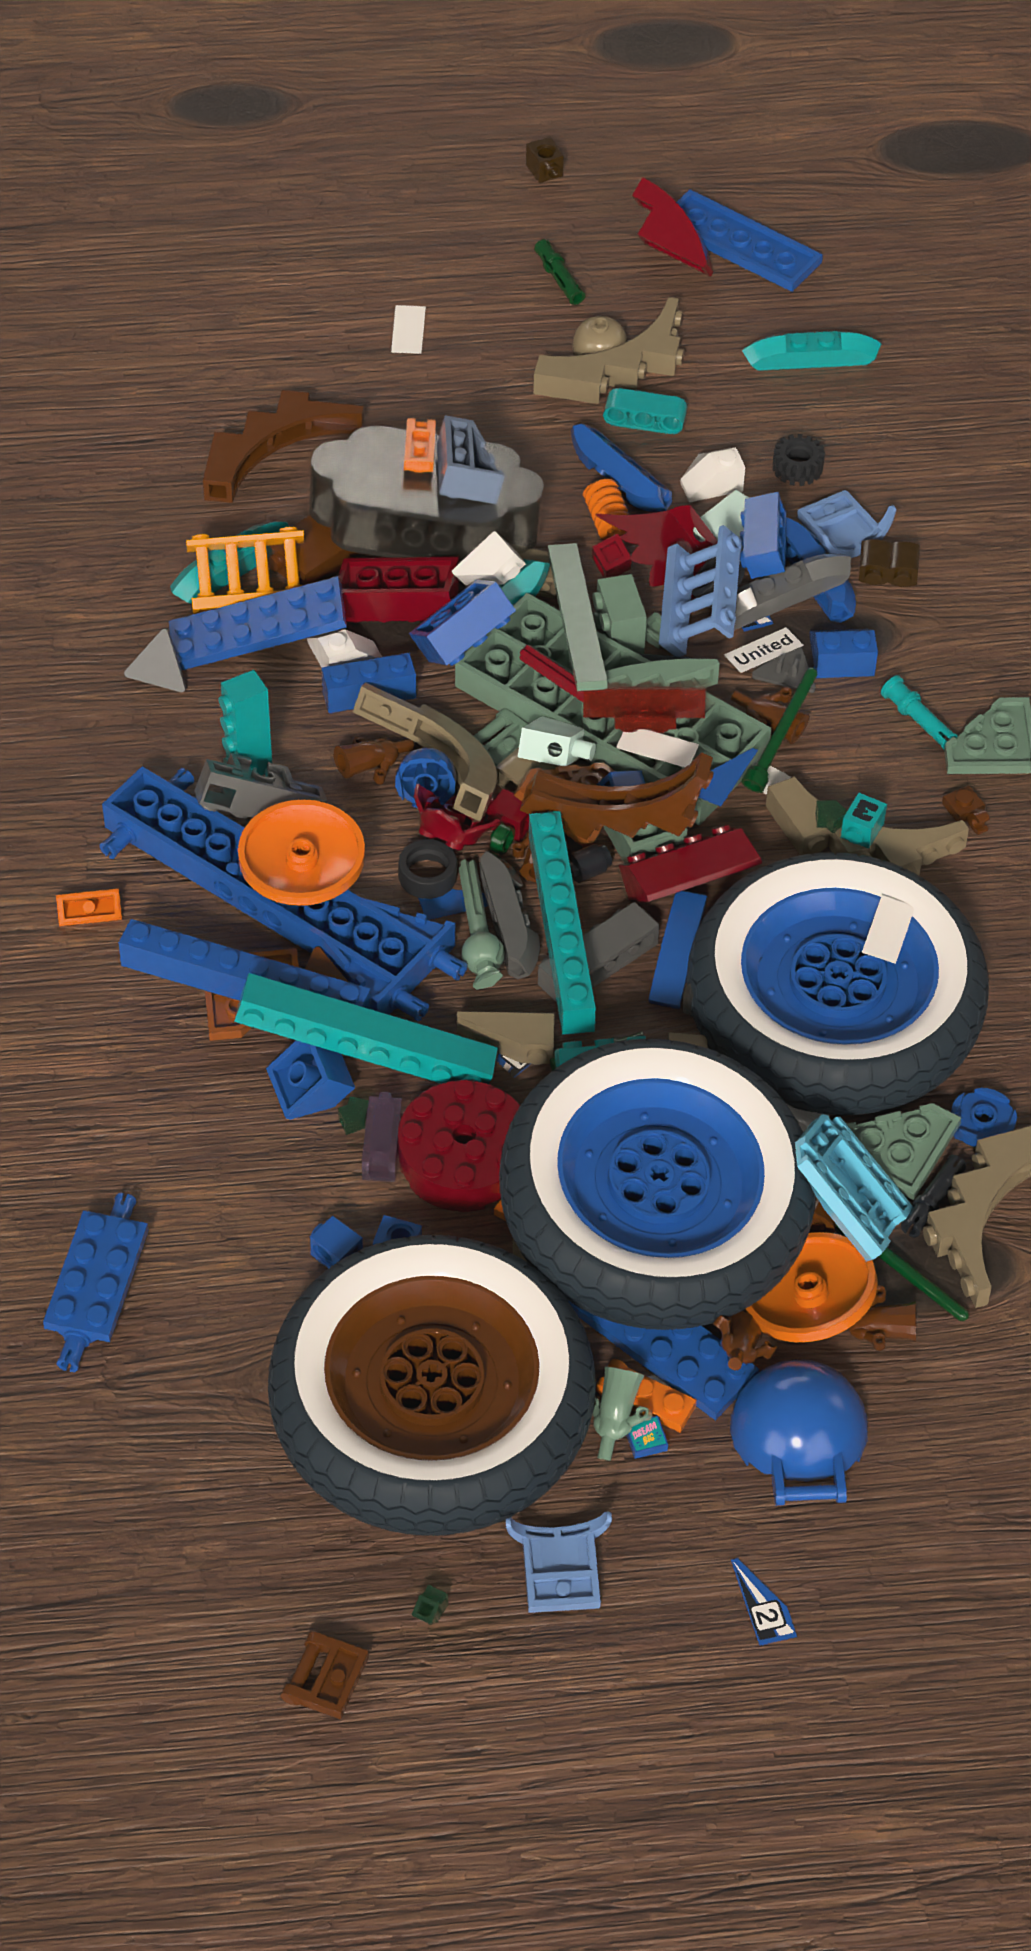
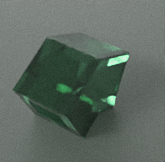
(829, 815)
(353, 1115)
(430, 1605)

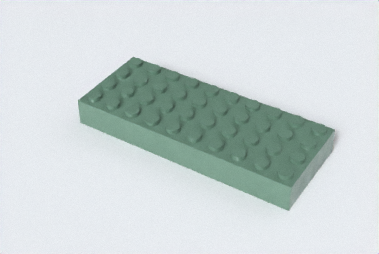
(504, 681)

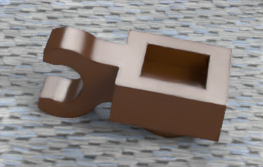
(967, 806)

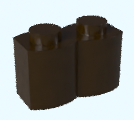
(889, 563)

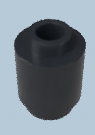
(589, 862)

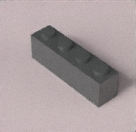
(610, 946)

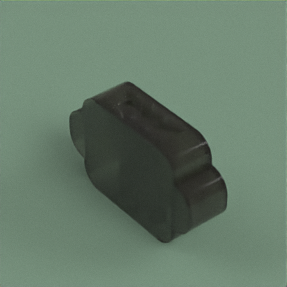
(399, 513)

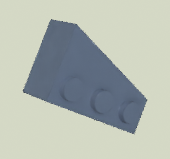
(464, 464)

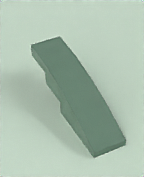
(666, 674)

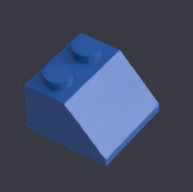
(844, 652)
(309, 1079)

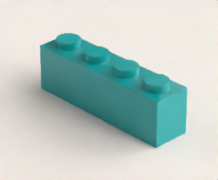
(246, 719)

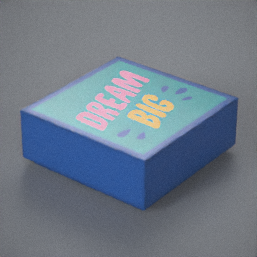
(647, 1438)

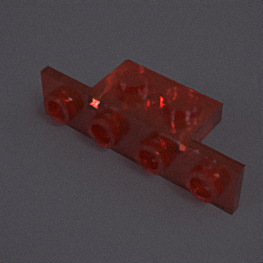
(645, 706)

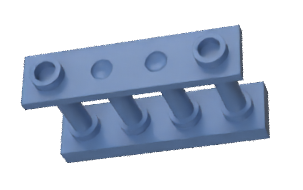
(679, 586)

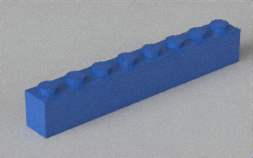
(220, 967)

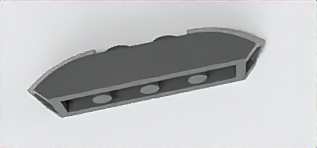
(790, 587)
(512, 927)

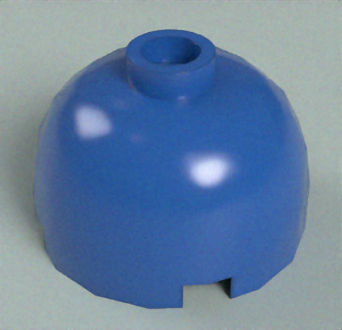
(429, 769)

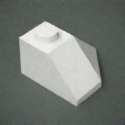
(714, 475)
(490, 561)
(342, 647)

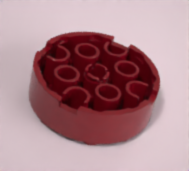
(455, 1144)

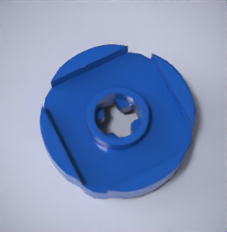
(973, 1105)

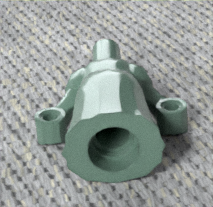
(613, 1411)

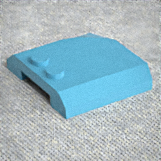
(850, 1185)

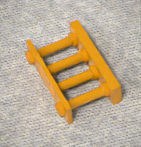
(202, 544)

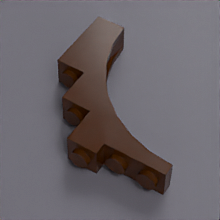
(264, 433)
(626, 809)

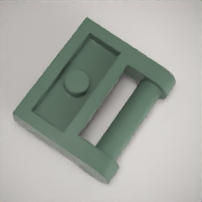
(507, 740)

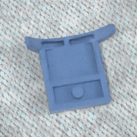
(843, 523)
(560, 1564)

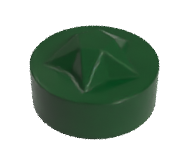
(502, 838)

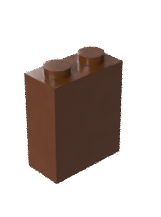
(316, 557)

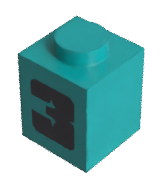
(863, 820)

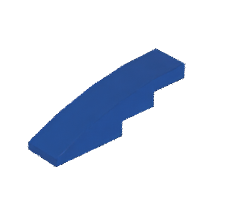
(673, 958)

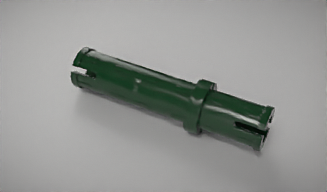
(554, 264)

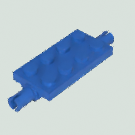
(95, 1279)

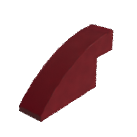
(670, 228)

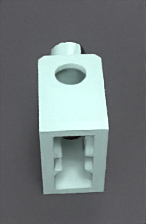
(554, 742)

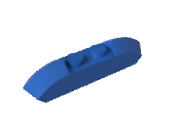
(609, 460)
(801, 544)

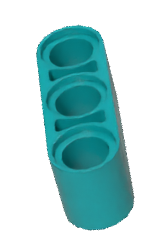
(645, 411)

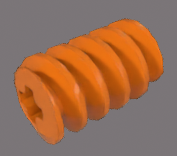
(605, 498)

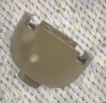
(598, 335)

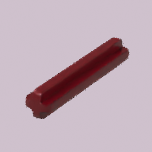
(550, 670)

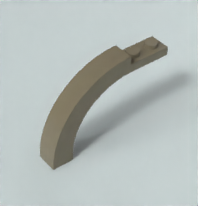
(435, 730)

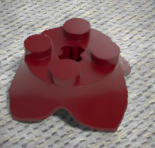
(448, 823)

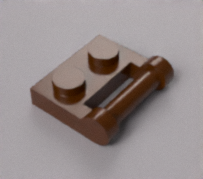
(336, 1678)

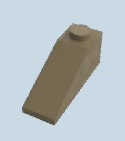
(517, 1035)

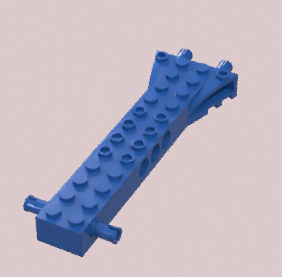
(360, 936)

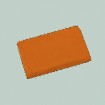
(89, 907)

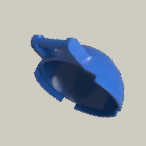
(800, 1426)

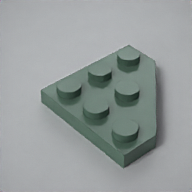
(994, 741)
(908, 1143)

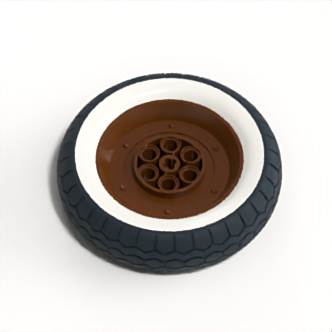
(423, 1465)

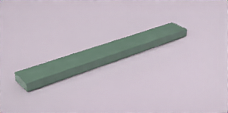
(577, 617)

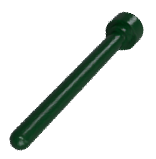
(757, 777)
(921, 1283)

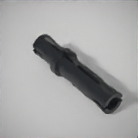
(932, 1196)

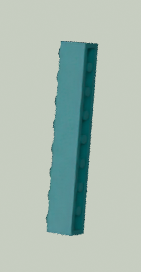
(561, 923)
(363, 1033)

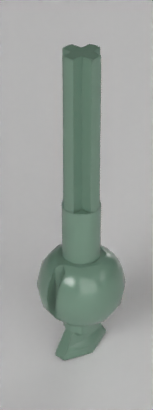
(482, 949)

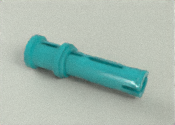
(910, 704)

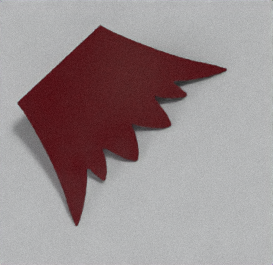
(657, 532)

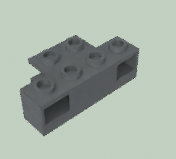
(246, 791)

